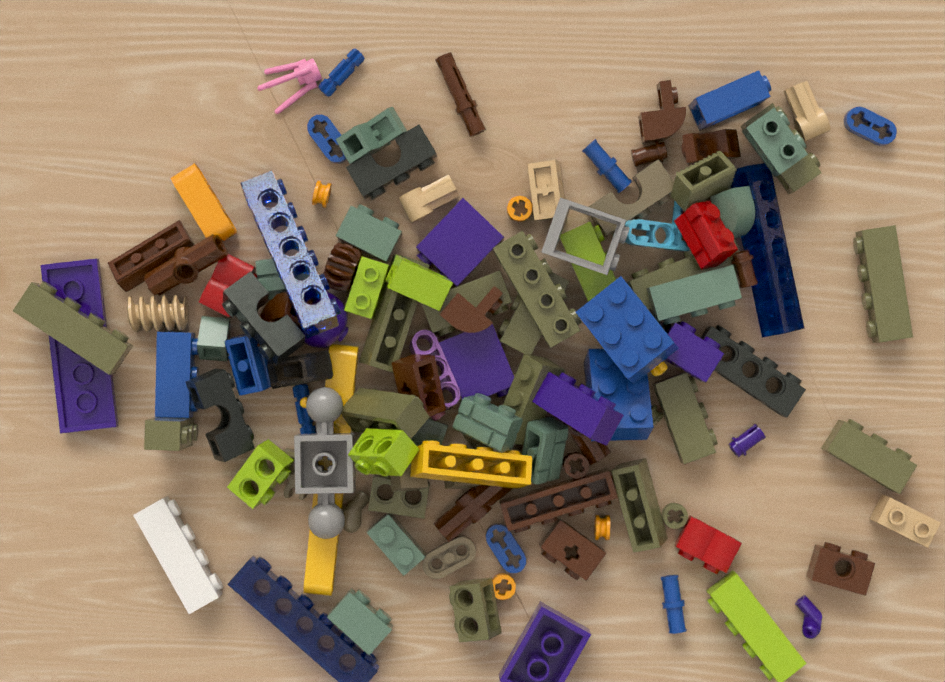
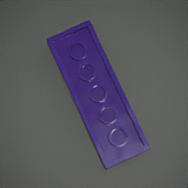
(82, 390)

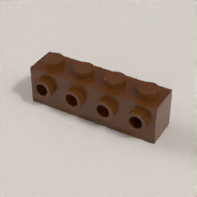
(558, 499)

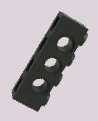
(789, 388)

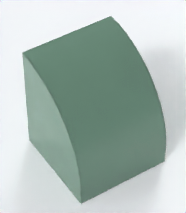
(211, 338)

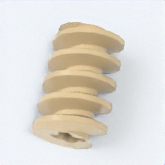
(158, 314)

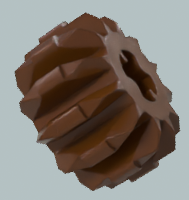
(342, 266)

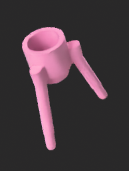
(304, 71)

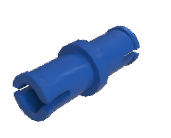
(607, 166)
(673, 604)

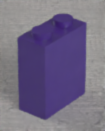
(459, 242)
(478, 363)

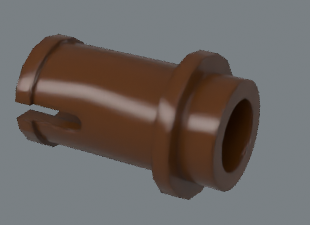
(649, 154)
(744, 268)

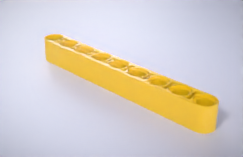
(323, 552)

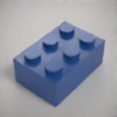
(627, 330)
(630, 398)

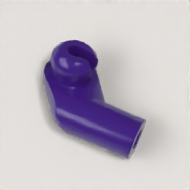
(812, 617)

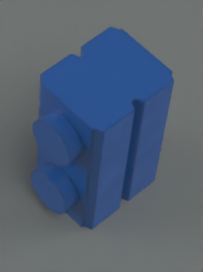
(247, 365)

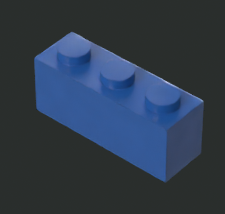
(173, 367)

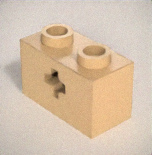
(904, 520)

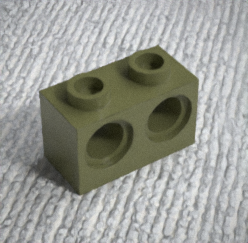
(398, 502)
(481, 609)

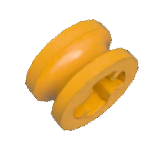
(321, 194)
(528, 206)
(602, 527)
(508, 592)

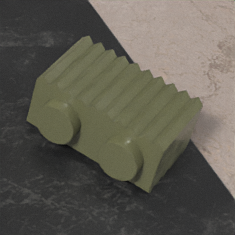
(703, 180)

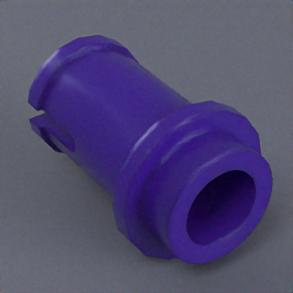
(746, 440)

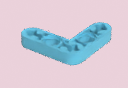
(673, 235)

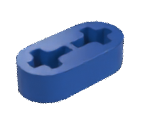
(872, 120)
(321, 141)
(511, 544)

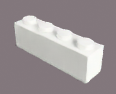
(178, 554)

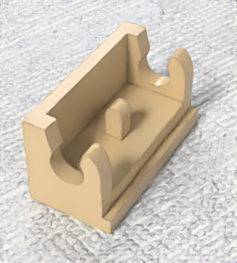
(546, 188)

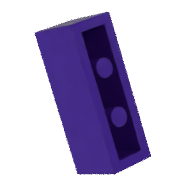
(578, 407)

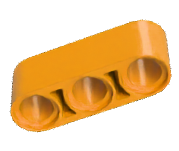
(203, 203)

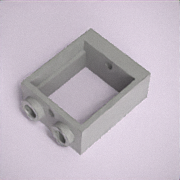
(557, 227)

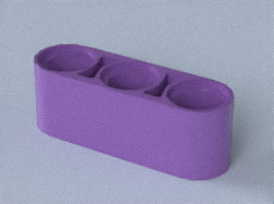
(446, 379)

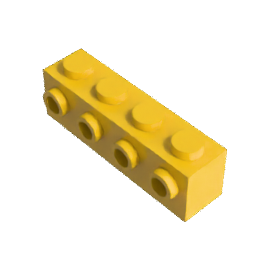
(471, 465)

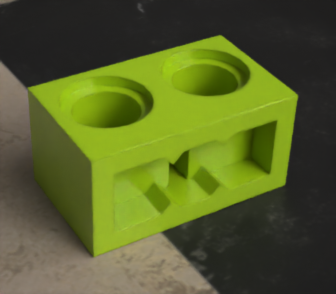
(367, 287)
(383, 452)
(257, 470)

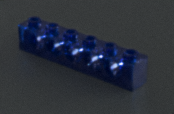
(776, 290)
(312, 318)
(287, 622)

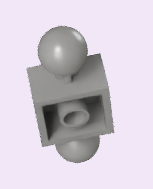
(326, 518)

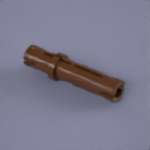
(465, 105)

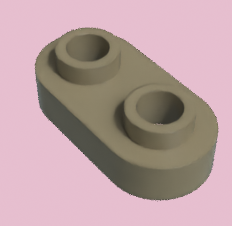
(450, 558)

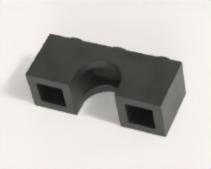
(415, 153)
(276, 338)
(232, 434)

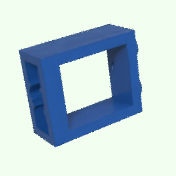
(730, 100)

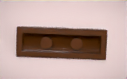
(135, 263)

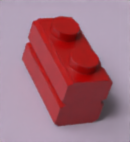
(706, 234)

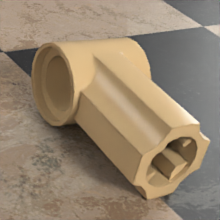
(809, 118)
(422, 201)

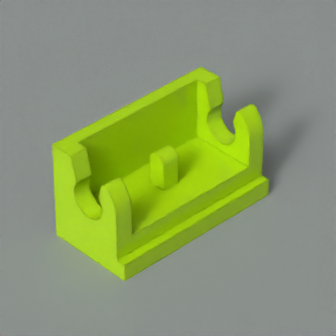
(418, 282)

